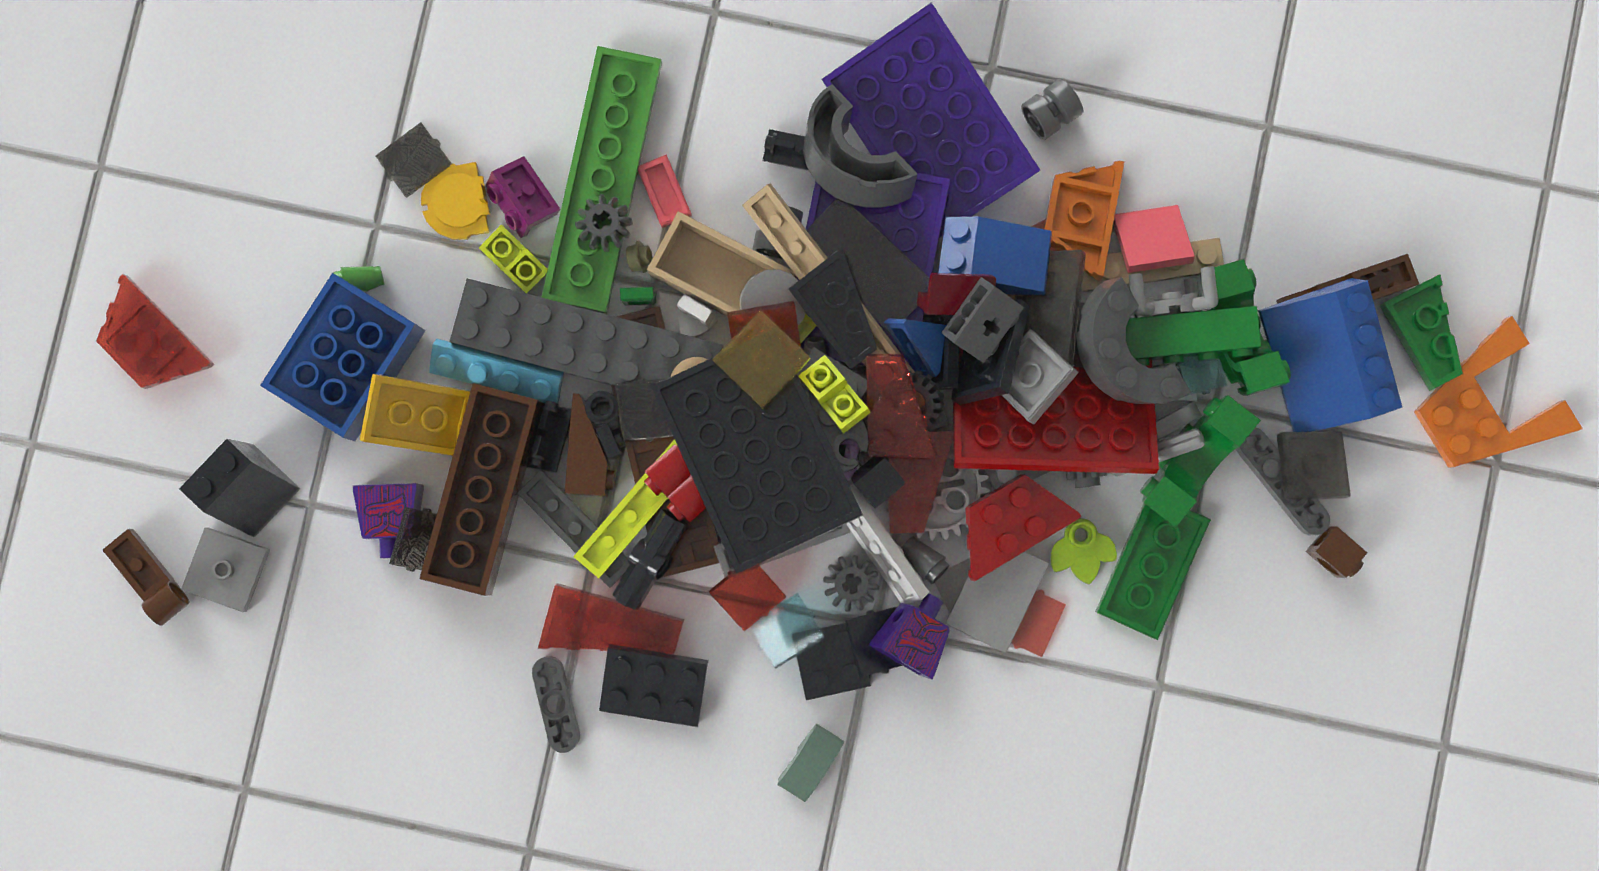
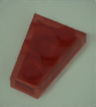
(895, 418)

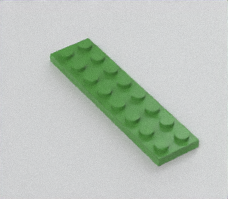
(606, 164)

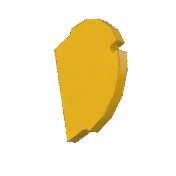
(457, 202)

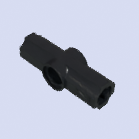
(649, 560)

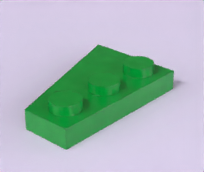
(1424, 331)

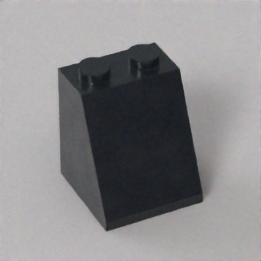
(240, 487)

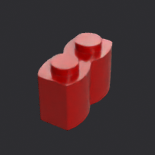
(673, 479)

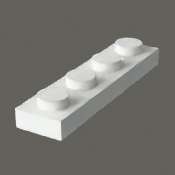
(885, 553)

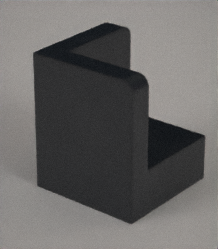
(877, 480)

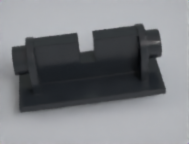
(784, 149)
(550, 437)

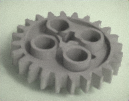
(941, 515)

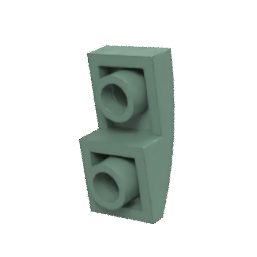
(810, 763)

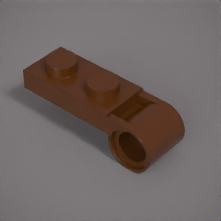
(147, 577)

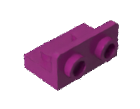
(521, 196)

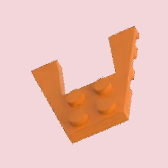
(1465, 422)

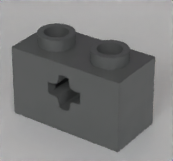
(968, 325)

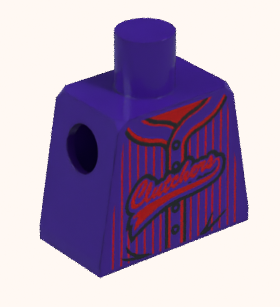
(382, 509)
(914, 636)

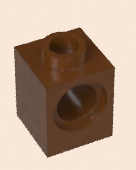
(1337, 553)

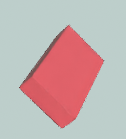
(663, 190)

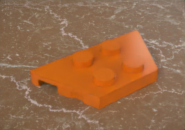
(1084, 212)

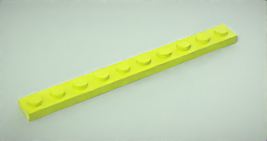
(634, 512)

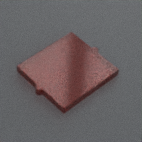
(747, 595)
(1038, 624)

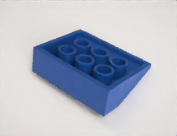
(336, 351)
(1333, 356)

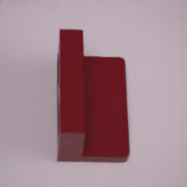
(948, 292)

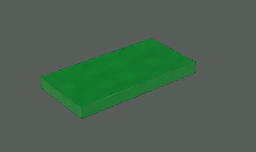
(1151, 571)

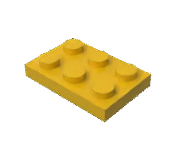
(413, 415)

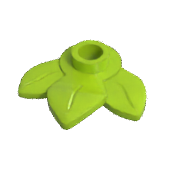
(1084, 555)

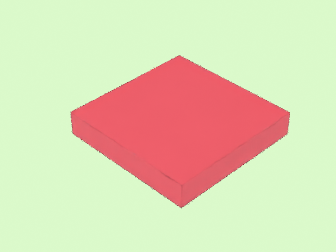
(1153, 239)

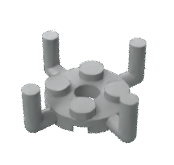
(1174, 301)

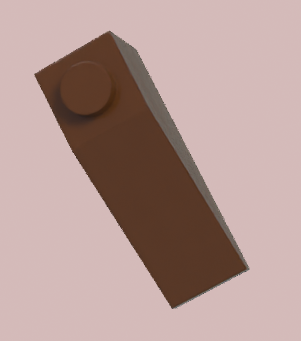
(587, 462)

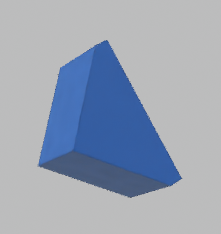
(920, 343)

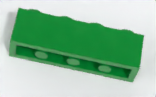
(1194, 334)

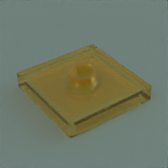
(761, 359)

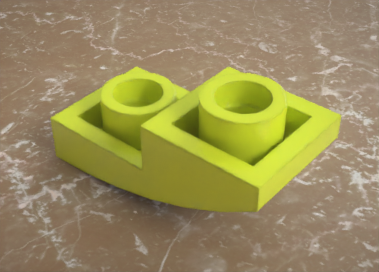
(513, 259)
(834, 394)

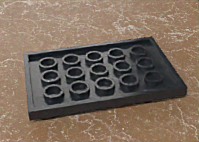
(757, 469)

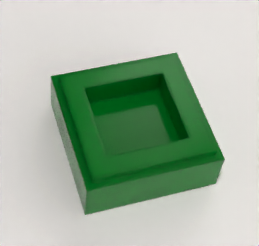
(638, 296)

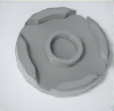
(770, 288)

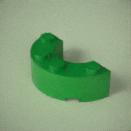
(1265, 368)
(1180, 478)

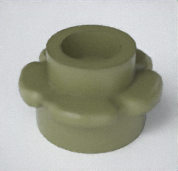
(638, 257)

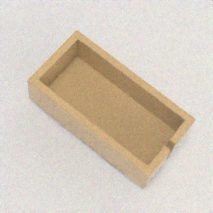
(707, 264)

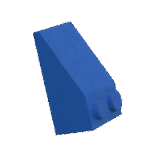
(1006, 250)

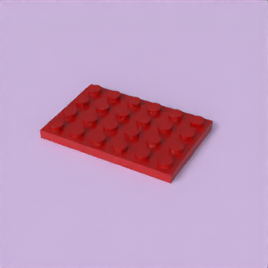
(1075, 434)

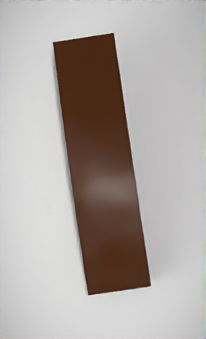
(1382, 278)

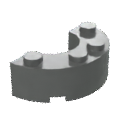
(841, 168)
(1107, 356)

